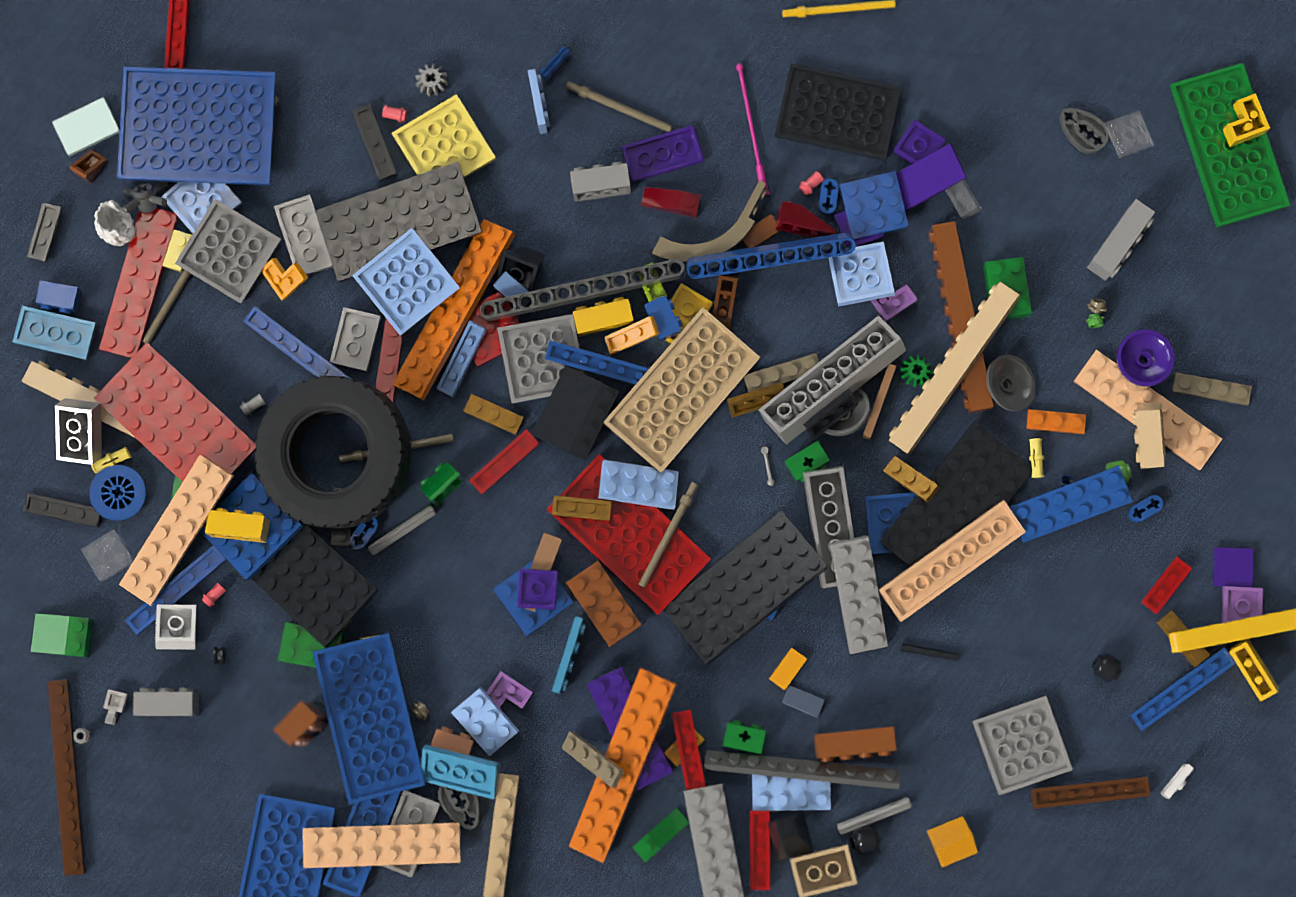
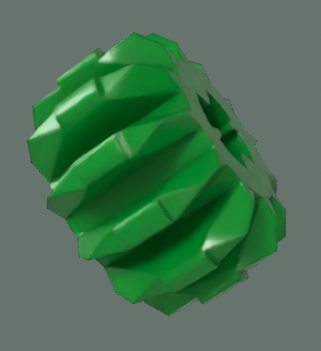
(919, 364)

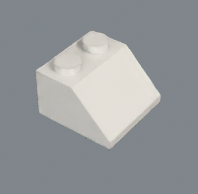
(175, 627)

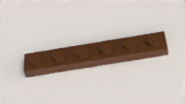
(1090, 792)

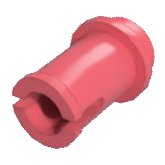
(395, 113)
(812, 182)
(213, 595)

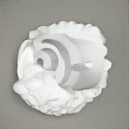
(114, 224)

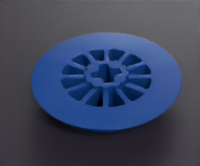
(107, 474)

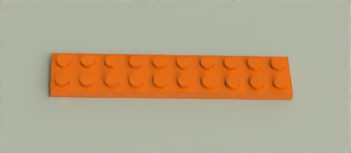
(453, 314)
(629, 751)

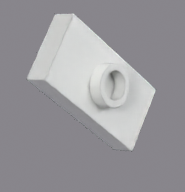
(1178, 781)

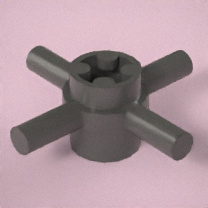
(145, 197)

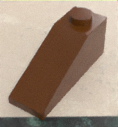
(725, 298)

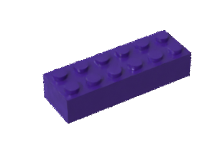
(611, 696)

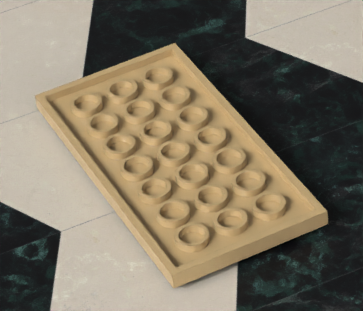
(681, 390)

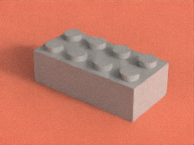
(1118, 244)

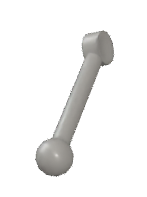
(764, 451)

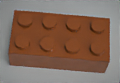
(604, 604)
(301, 724)
(854, 742)

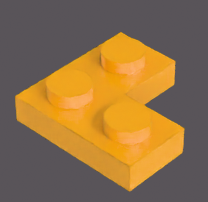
(284, 281)

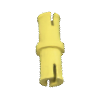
(1036, 458)
(109, 460)

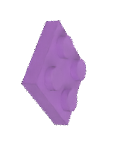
(1241, 602)

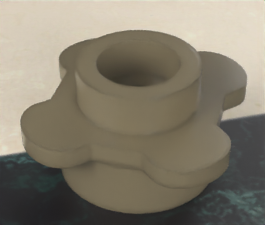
(1097, 305)
(420, 710)

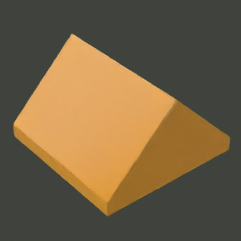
(952, 841)

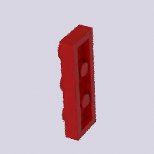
(1166, 585)

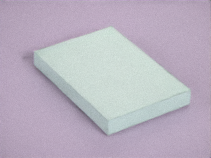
(86, 126)

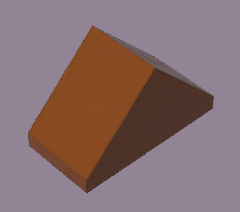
(88, 166)

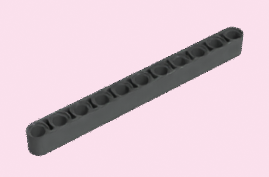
(574, 296)

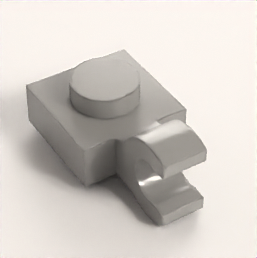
(115, 703)

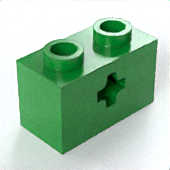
(813, 452)
(753, 744)

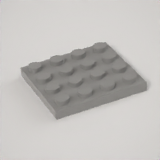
(227, 251)
(524, 353)
(1022, 745)

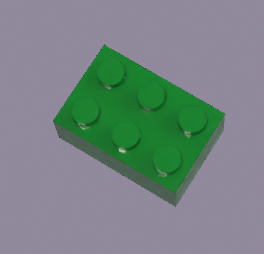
(1013, 275)
(298, 645)

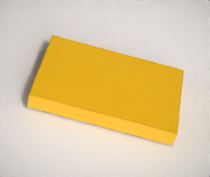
(687, 305)

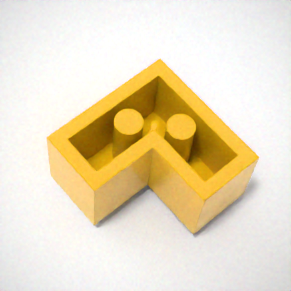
(1250, 123)

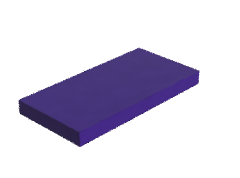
(662, 153)
(930, 176)

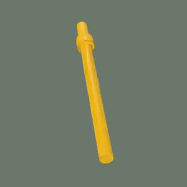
(801, 11)

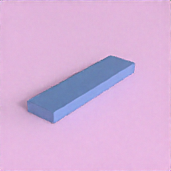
(461, 359)

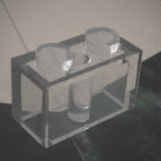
(963, 199)

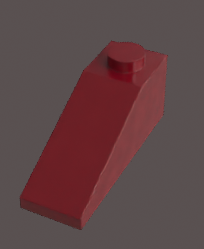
(672, 201)
(800, 221)

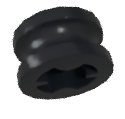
(219, 655)

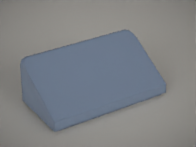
(803, 701)

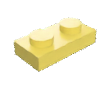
(176, 246)

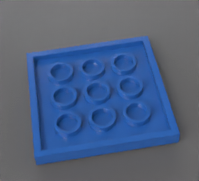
(251, 556)

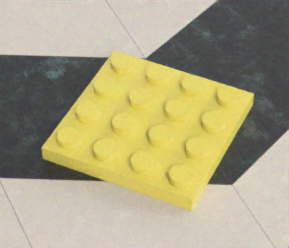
(442, 138)

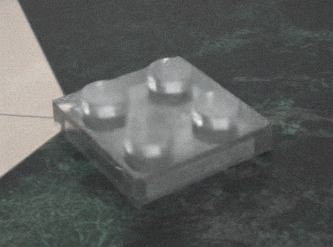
(1129, 134)
(107, 555)

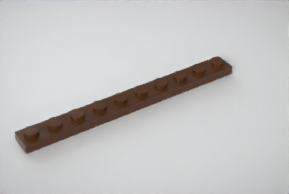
(66, 777)

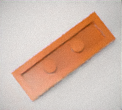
(1056, 421)

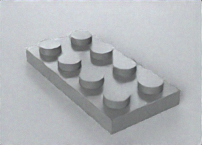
(303, 234)
(412, 810)

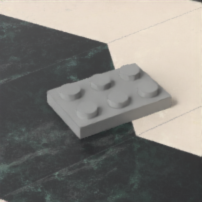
(355, 339)

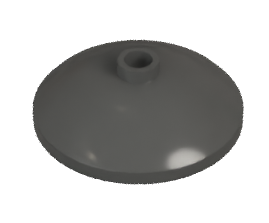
(1010, 382)
(854, 418)

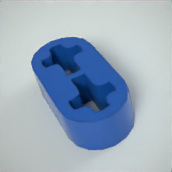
(833, 197)
(1147, 512)
(367, 537)

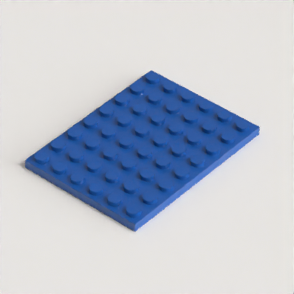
(196, 126)

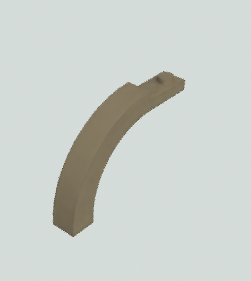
(671, 250)

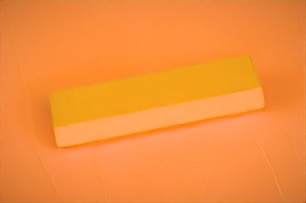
(631, 335)

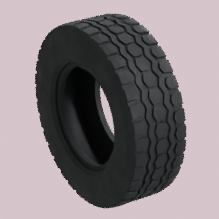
(281, 441)

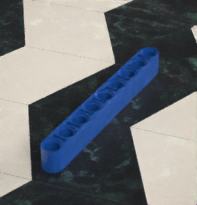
(779, 259)

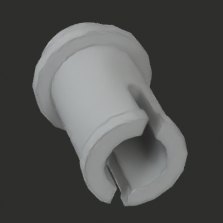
(252, 405)
(78, 733)

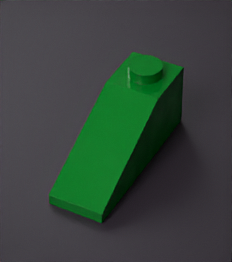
(660, 835)

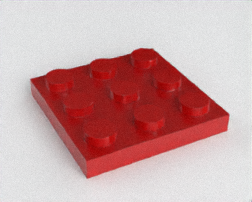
(490, 345)

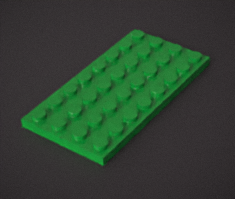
(1239, 178)

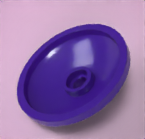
(1155, 350)

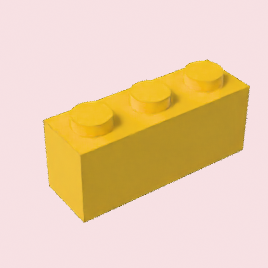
(603, 316)
(237, 525)
(1254, 669)

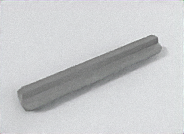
(401, 530)
(873, 816)

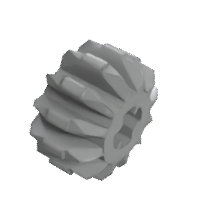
(431, 73)

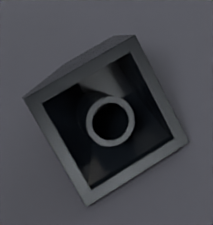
(522, 265)
(790, 836)

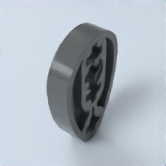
(1079, 140)
(457, 813)

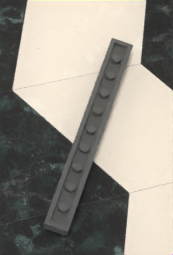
(802, 769)

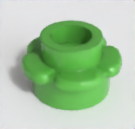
(1095, 320)

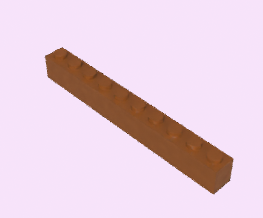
(959, 309)

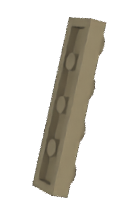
(782, 373)
(1211, 389)
(593, 759)

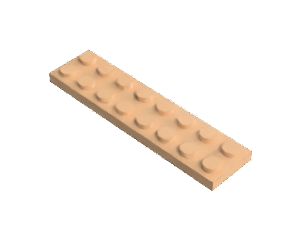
(1181, 431)
(176, 530)
(951, 560)
(381, 845)

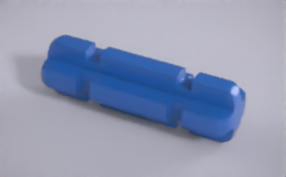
(555, 62)

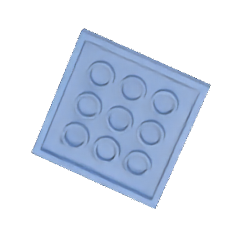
(406, 281)

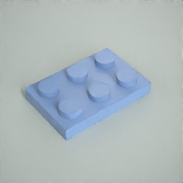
(539, 101)
(485, 721)

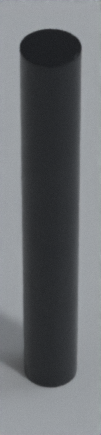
(929, 652)

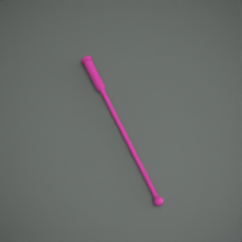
(760, 169)

